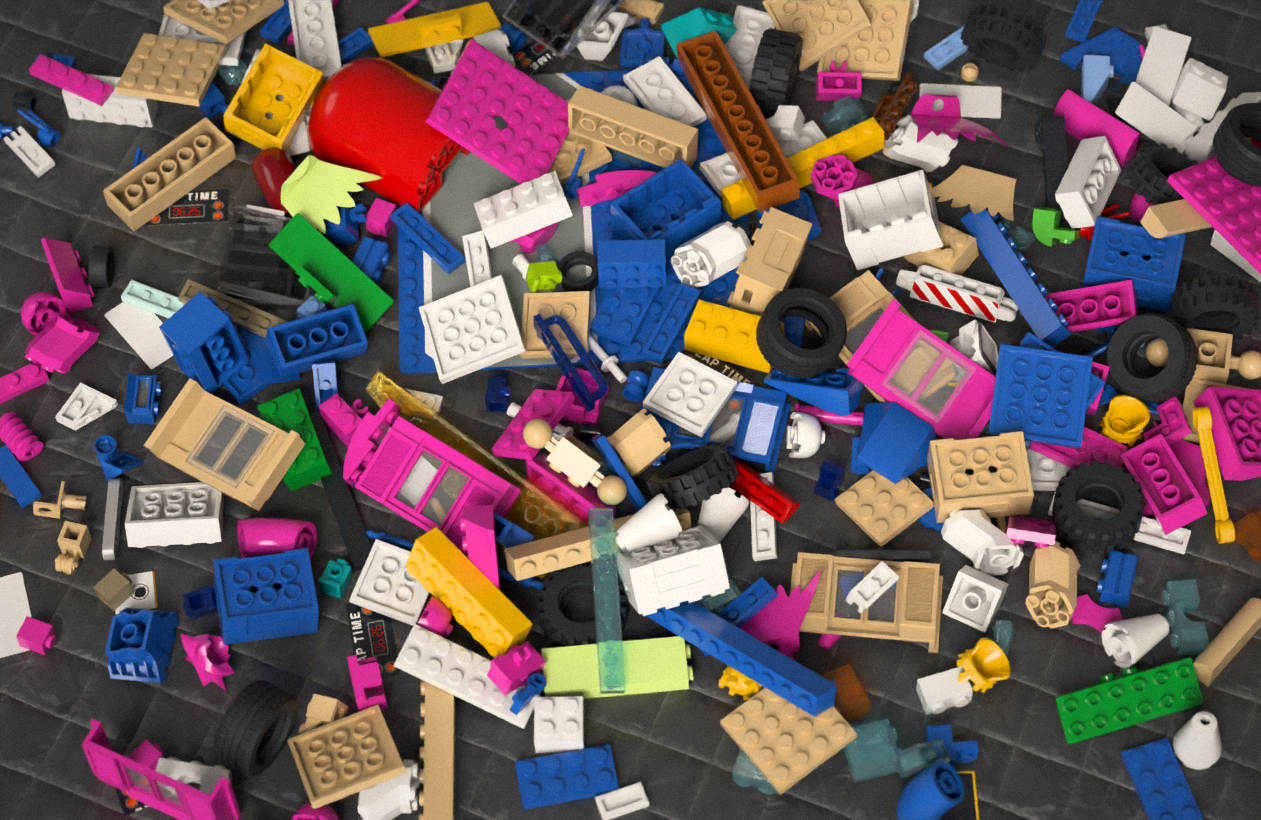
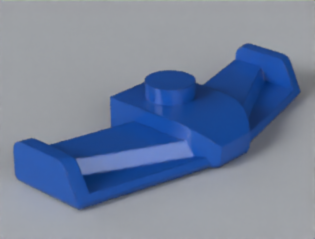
(803, 209)

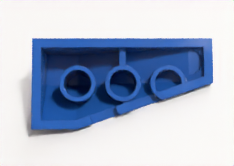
(829, 391)

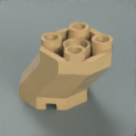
(639, 443)
(1052, 585)

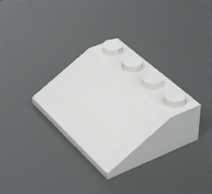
(174, 515)

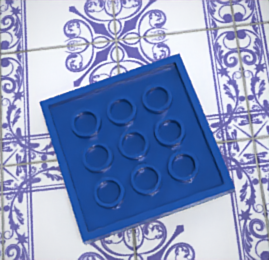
(1040, 395)

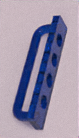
(542, 328)

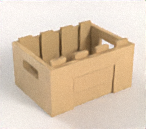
(769, 261)
(998, 493)

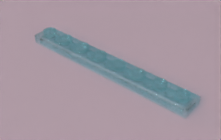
(606, 601)

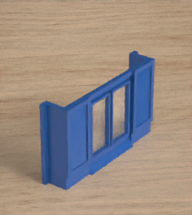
(748, 423)

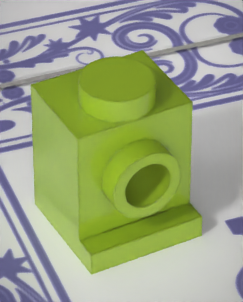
(543, 276)

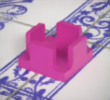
(577, 412)
(367, 683)

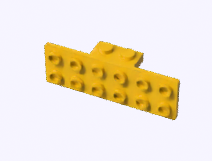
(434, 29)

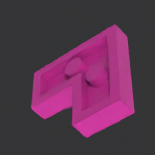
(1174, 422)

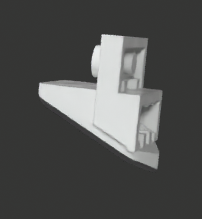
(977, 346)

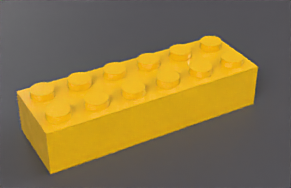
(467, 593)

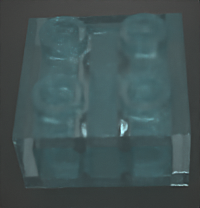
(872, 751)

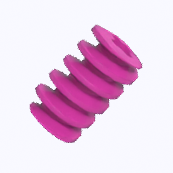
(19, 437)

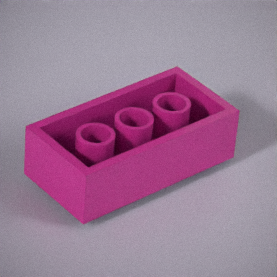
(1164, 484)

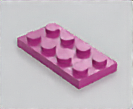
(541, 404)
(1093, 448)
(1031, 529)

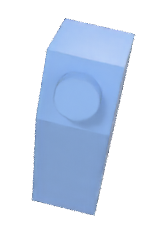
(1095, 76)

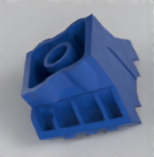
(141, 644)

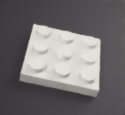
(690, 394)
(388, 586)

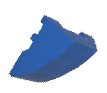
(893, 440)

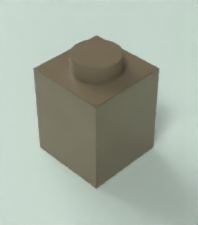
(114, 589)

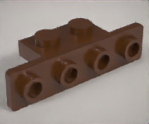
(893, 105)

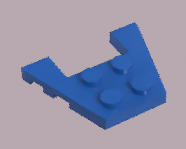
(1121, 48)

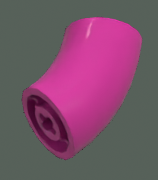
(274, 536)

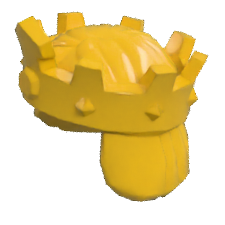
(1125, 419)
(984, 665)
(739, 683)

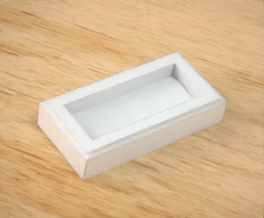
(622, 801)

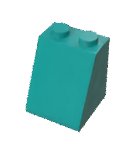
(696, 24)

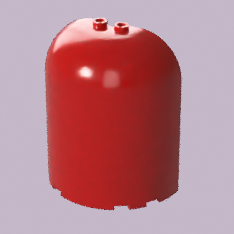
(374, 122)

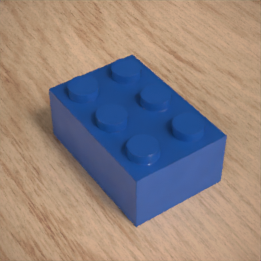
(632, 263)

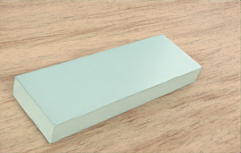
(151, 299)

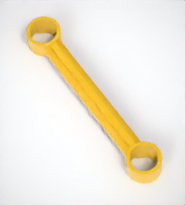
(1223, 525)

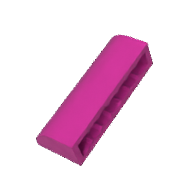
(1088, 121)

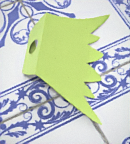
(321, 189)

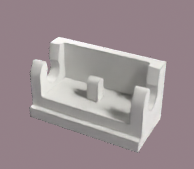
(872, 587)

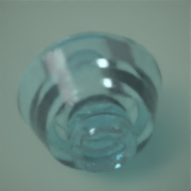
(233, 74)

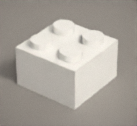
(558, 724)

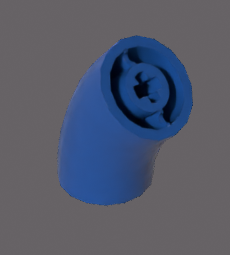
(930, 793)

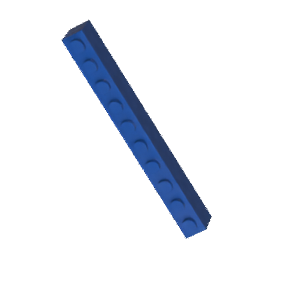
(748, 656)

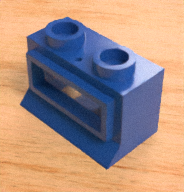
(142, 399)

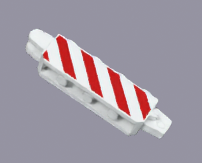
(958, 293)

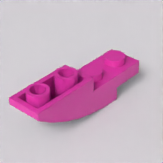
(611, 185)
(363, 442)

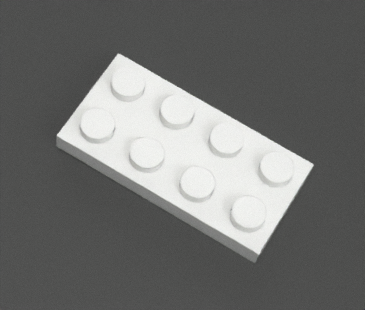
(663, 93)

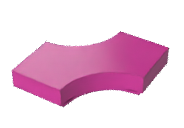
(1094, 615)

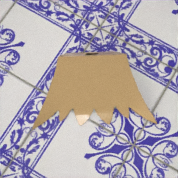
(980, 190)

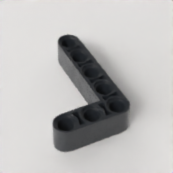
(1052, 135)

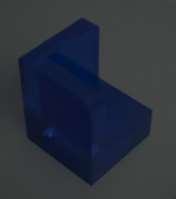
(830, 480)

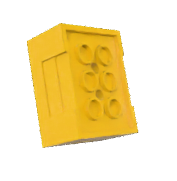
(270, 76)

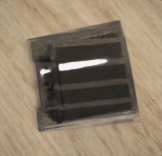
(559, 23)
(251, 268)

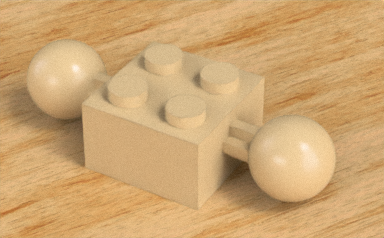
(1213, 356)
(575, 460)

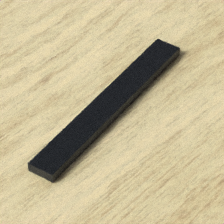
(342, 502)

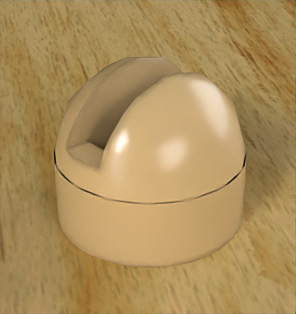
(969, 72)

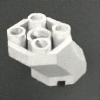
(926, 154)
(710, 255)
(981, 541)
(391, 796)

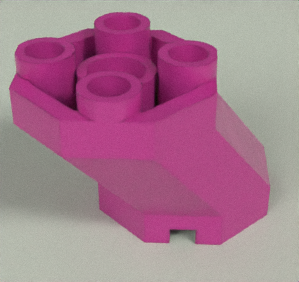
(837, 175)
(61, 343)

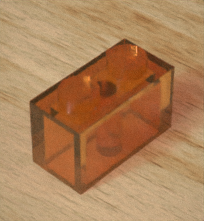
(849, 697)

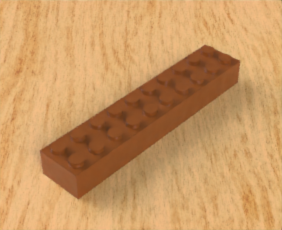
(738, 121)

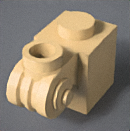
(74, 543)
(322, 711)

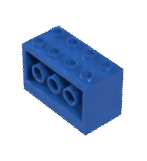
(205, 342)

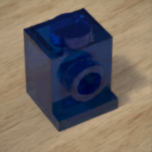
(497, 395)
(193, 601)

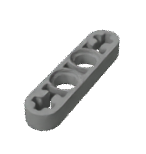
(112, 519)

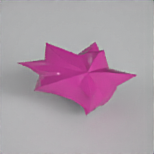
(208, 657)

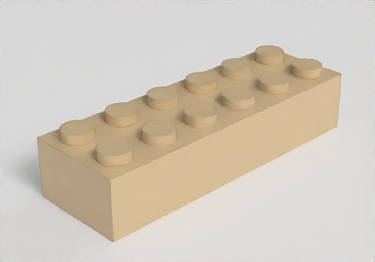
(631, 129)
(169, 174)

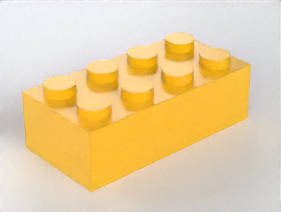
(726, 335)

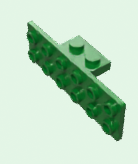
(329, 271)
(1128, 699)

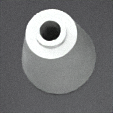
(721, 512)
(649, 526)
(1133, 638)
(1198, 742)

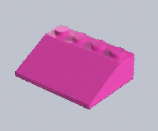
(1235, 430)

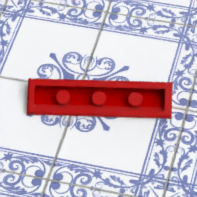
(763, 493)

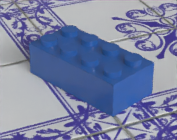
(316, 338)

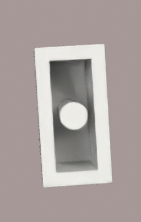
(943, 691)

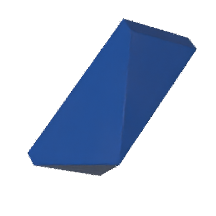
(120, 464)

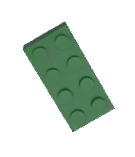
(292, 413)

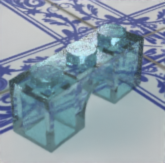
(1187, 635)

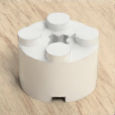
(496, 42)

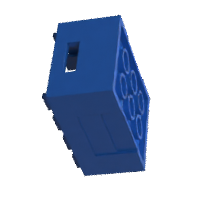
(664, 195)
(1131, 253)
(269, 611)

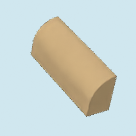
(1172, 219)
(1228, 642)

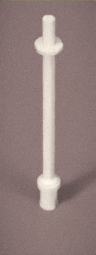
(609, 363)

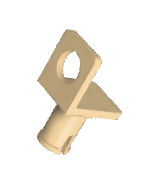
(64, 500)

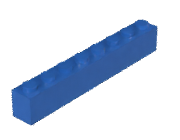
(1017, 277)

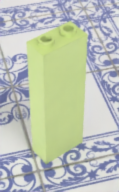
(648, 668)

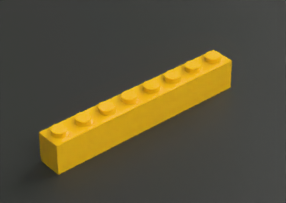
(852, 143)

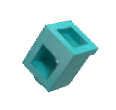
(336, 584)

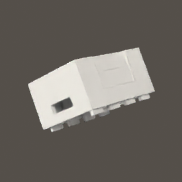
(890, 219)
(672, 571)

